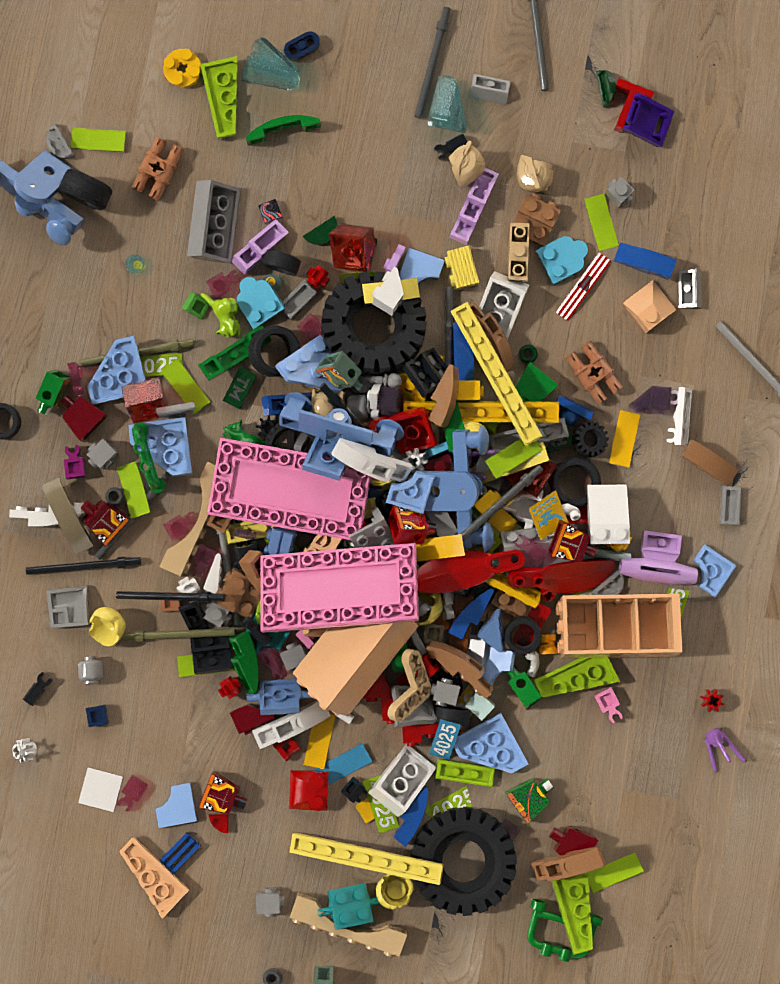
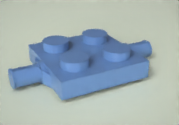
(279, 696)

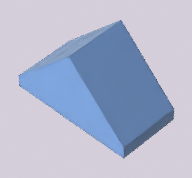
(492, 631)

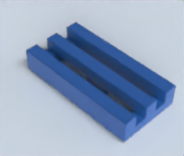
(168, 865)

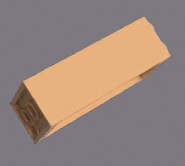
(619, 626)
(349, 662)

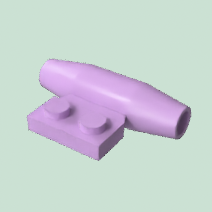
(659, 559)

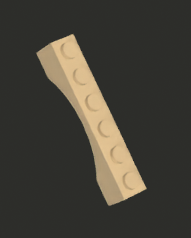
(178, 557)
(385, 938)

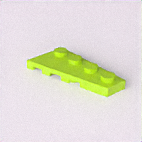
(221, 89)
(577, 676)
(575, 909)

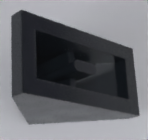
(194, 616)

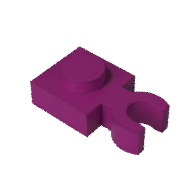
(74, 466)

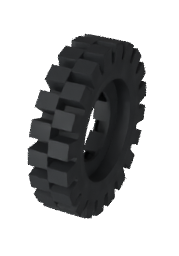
(371, 358)
(498, 852)

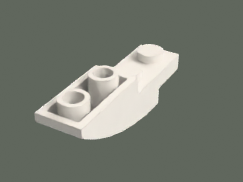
(371, 463)
(40, 517)
(290, 725)

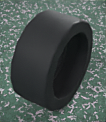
(281, 262)
(16, 421)
(522, 649)
(452, 714)

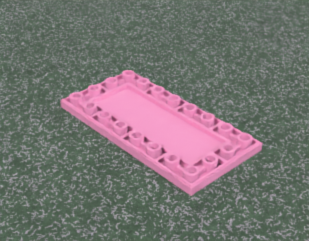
(272, 489)
(339, 588)

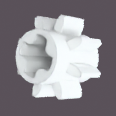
(420, 457)
(188, 586)
(24, 750)

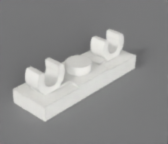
(681, 416)

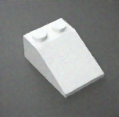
(503, 300)
(608, 514)
(402, 780)

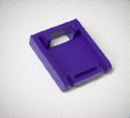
(644, 117)

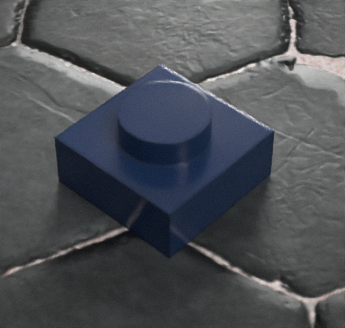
(97, 715)

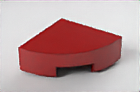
(220, 822)

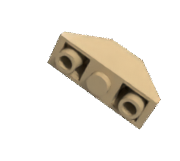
(518, 251)

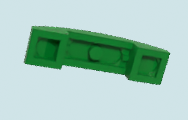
(306, 122)
(230, 356)

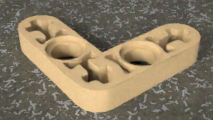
(419, 687)

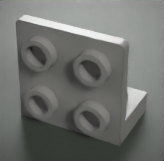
(373, 534)

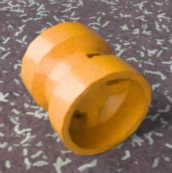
(547, 644)

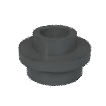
(110, 492)
(272, 971)

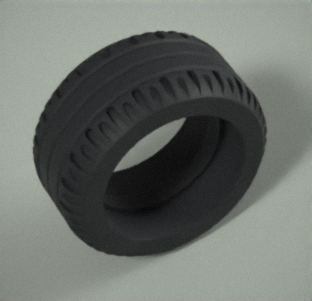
(85, 189)
(254, 348)
(569, 462)

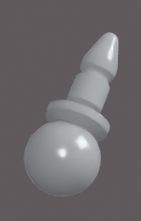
(392, 380)

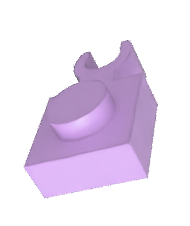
(394, 261)

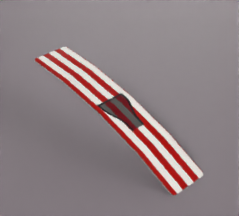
(583, 286)

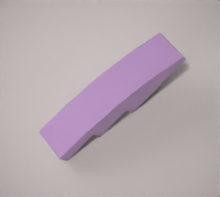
(473, 206)

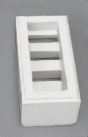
(214, 577)

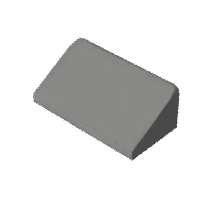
(489, 89)
(690, 288)

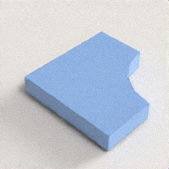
(421, 266)
(412, 493)
(714, 570)
(497, 663)
(178, 808)

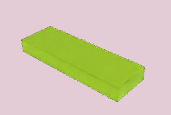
(465, 772)

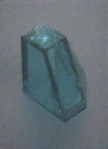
(270, 67)
(447, 106)

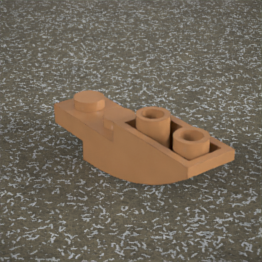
(495, 335)
(455, 660)
(568, 865)

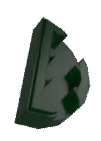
(607, 87)
(320, 234)

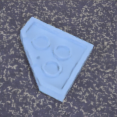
(302, 363)
(118, 369)
(168, 445)
(491, 745)

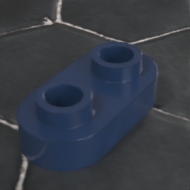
(300, 44)

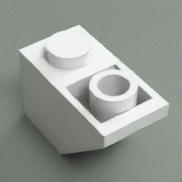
(390, 293)

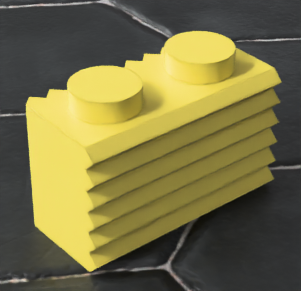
(462, 268)

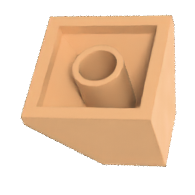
(649, 306)

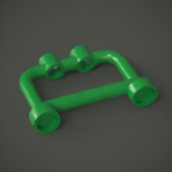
(139, 432)
(545, 947)

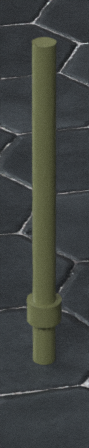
(174, 345)
(141, 635)

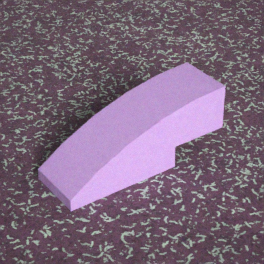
(256, 248)

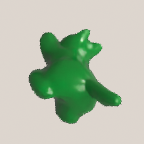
(235, 432)

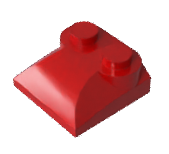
(417, 429)
(309, 790)

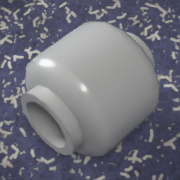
(359, 406)
(90, 670)

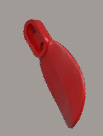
(465, 571)
(563, 576)

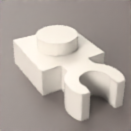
(372, 396)
(447, 612)

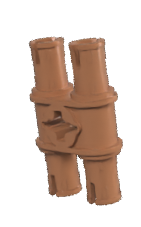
(161, 177)
(591, 383)

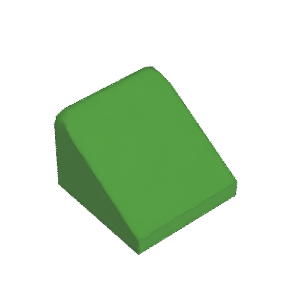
(195, 305)

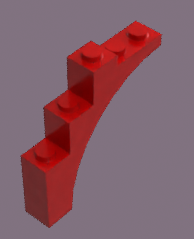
(411, 734)

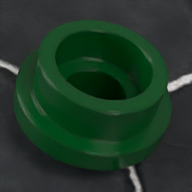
(532, 349)

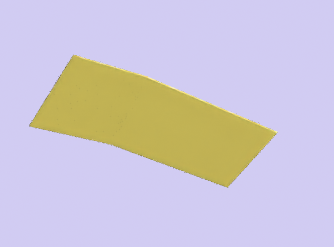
(409, 287)

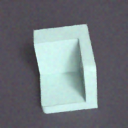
(480, 706)

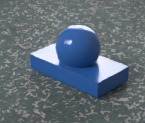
(573, 410)

